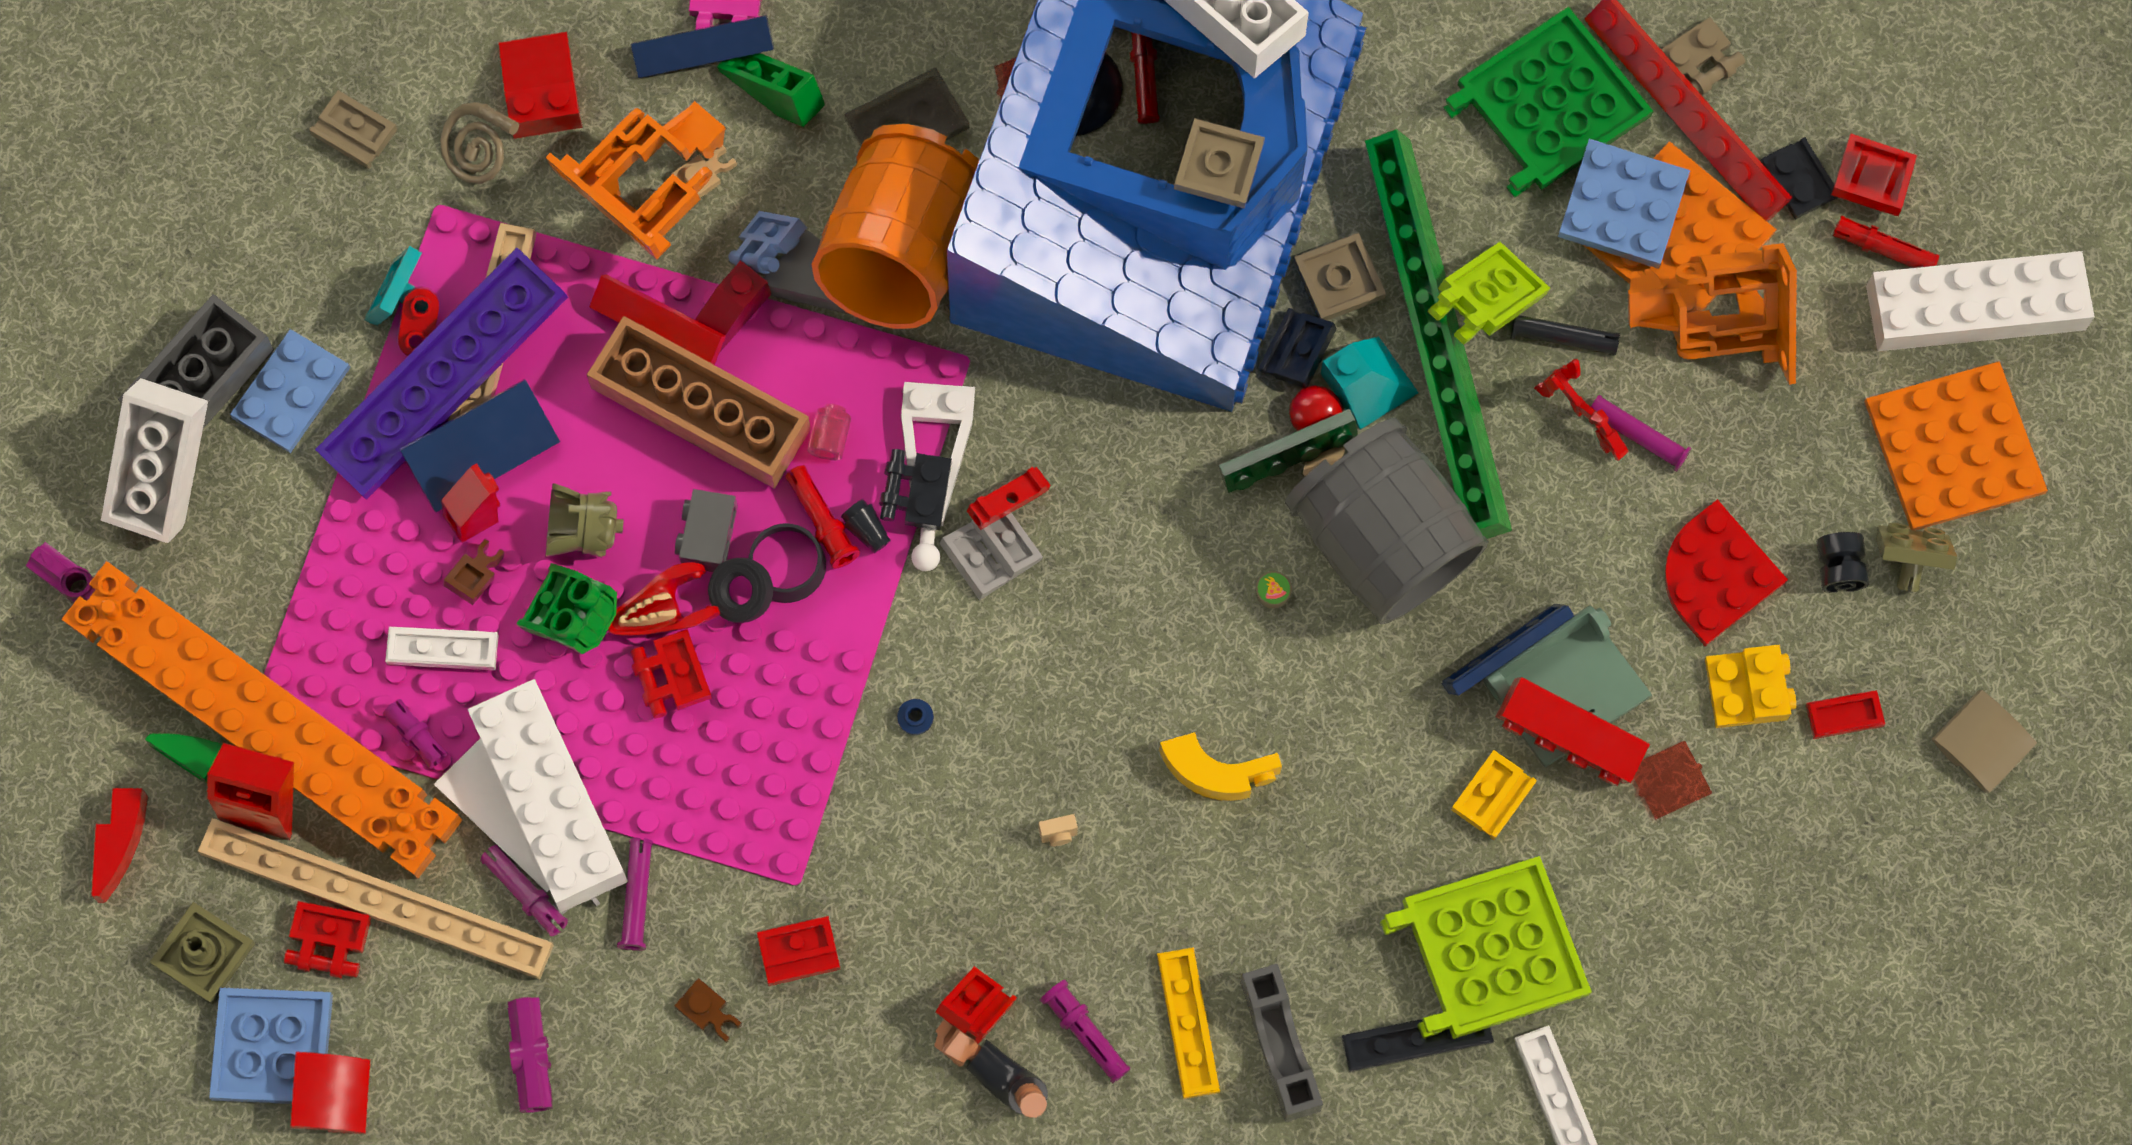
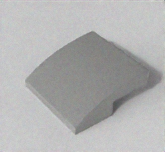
(1003, 541)

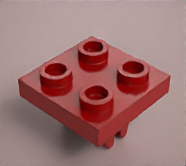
(1874, 175)

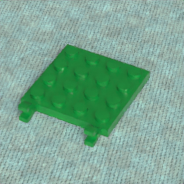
(1550, 99)

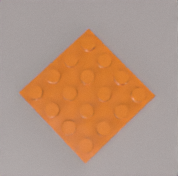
(1706, 223)
(1955, 446)

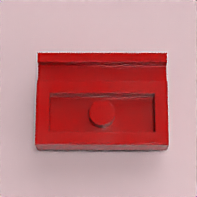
(798, 951)
(975, 1004)

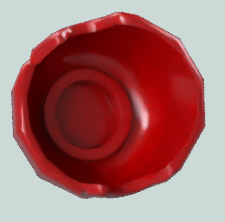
(1313, 406)

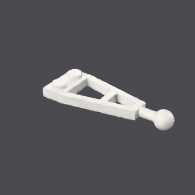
(938, 405)

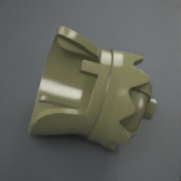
(581, 522)

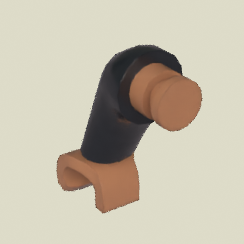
(994, 1070)

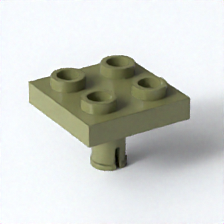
(1915, 550)
(202, 953)

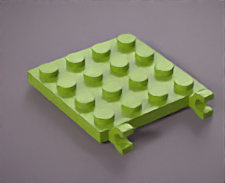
(1492, 948)

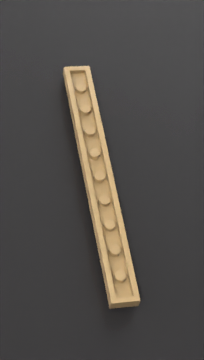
(376, 898)

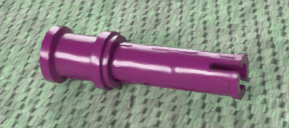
(1074, 1017)

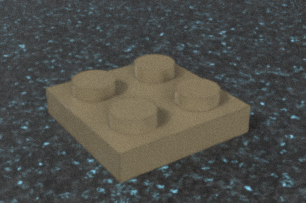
(1219, 163)
(1339, 277)

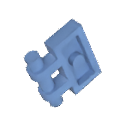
(766, 238)

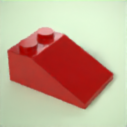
(540, 84)

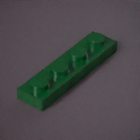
(1288, 451)

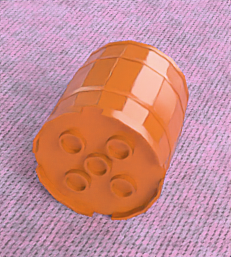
(893, 227)

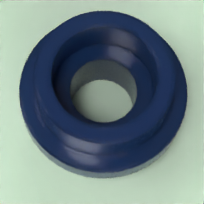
(915, 727)

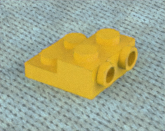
(1750, 686)

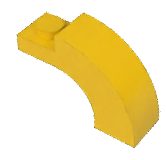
(1212, 778)

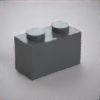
(707, 529)

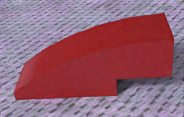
(117, 841)

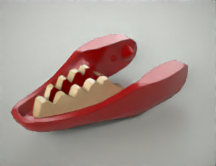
(656, 608)

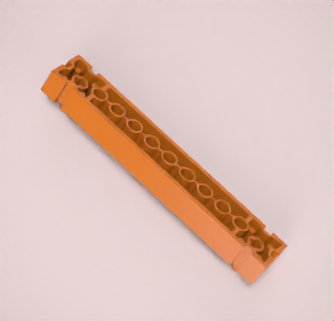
(262, 717)

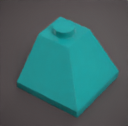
(1367, 380)

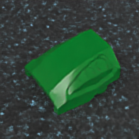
(571, 609)

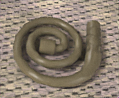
(472, 150)

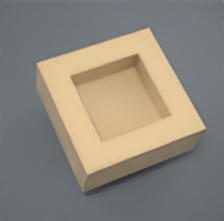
(1058, 830)

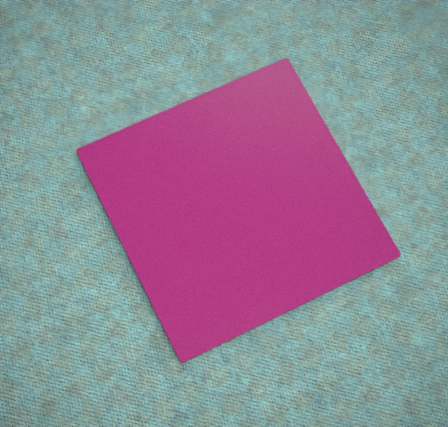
(714, 780)

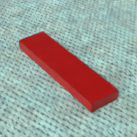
(619, 300)

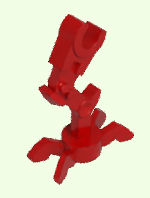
(1608, 437)

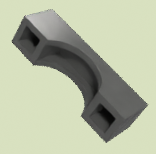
(1279, 1042)

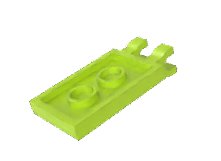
(1489, 292)

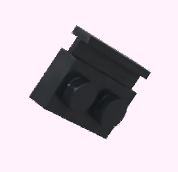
(1801, 176)
(1298, 348)

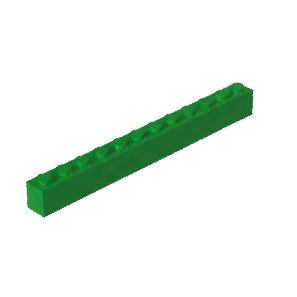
(1440, 352)

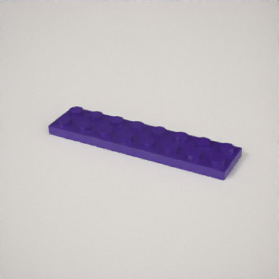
(442, 372)

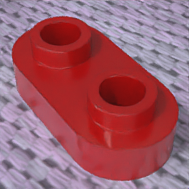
(417, 322)

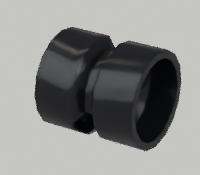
(1842, 560)

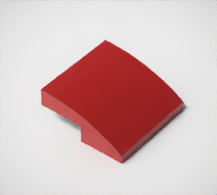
(330, 1093)

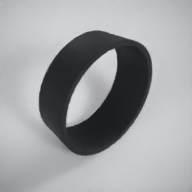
(807, 588)

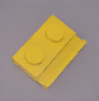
(1493, 795)

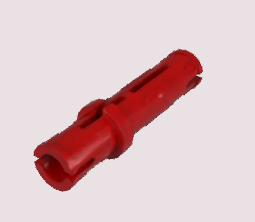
(1143, 57)
(1893, 248)

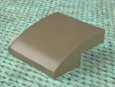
(1984, 741)

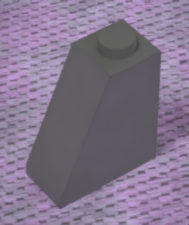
(795, 276)

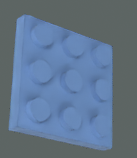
(1624, 203)
(259, 1040)

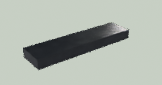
(1404, 1043)

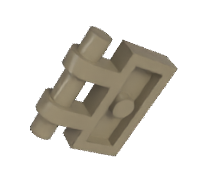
(1699, 46)

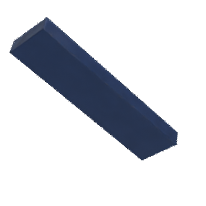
(702, 46)
(1507, 649)

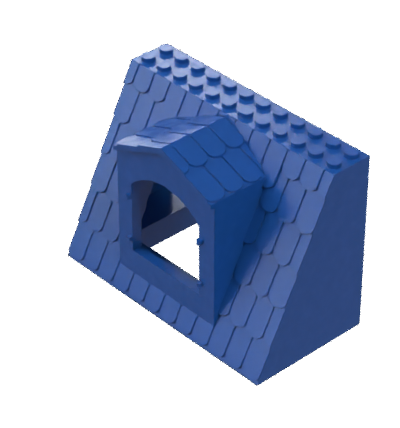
(1123, 262)

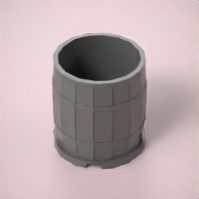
(1387, 521)

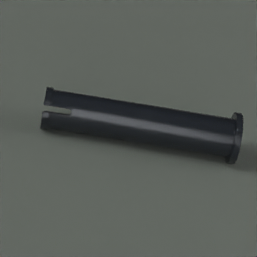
(1565, 334)

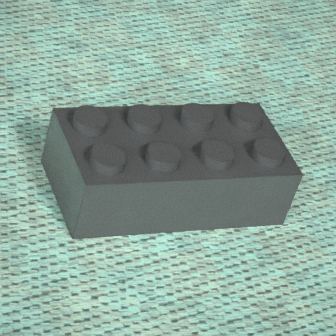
(210, 356)

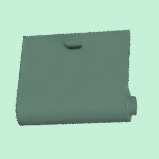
(1579, 666)

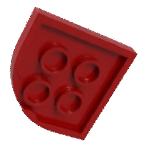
(1717, 573)

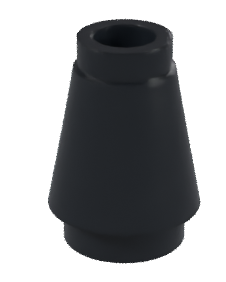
(866, 525)

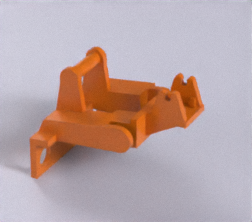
(640, 138)
(1761, 322)

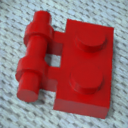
(682, 671)
(329, 928)

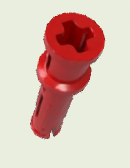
(828, 529)

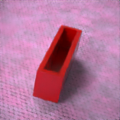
(1572, 731)

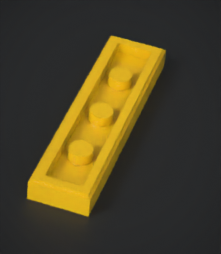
(1188, 1023)

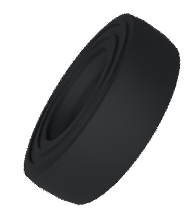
(761, 590)

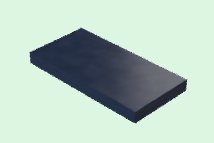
(492, 434)

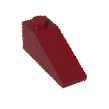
(734, 301)

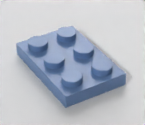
(290, 391)

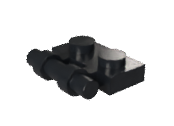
(927, 491)

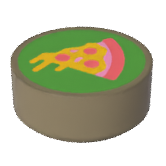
(1273, 589)

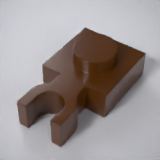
(472, 576)
(703, 1007)

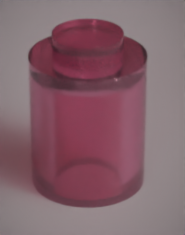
(829, 432)

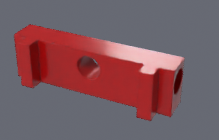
(995, 505)

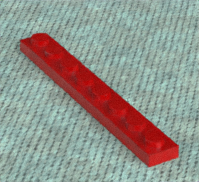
(1688, 108)

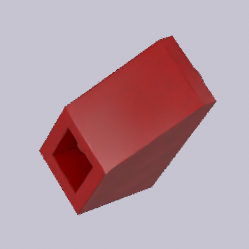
(471, 504)

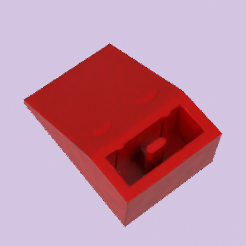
(252, 790)

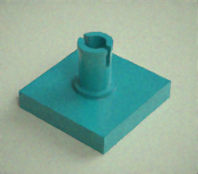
(395, 287)

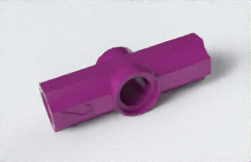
(59, 571)
(529, 1055)

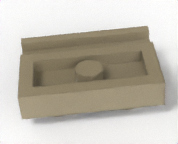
(353, 129)

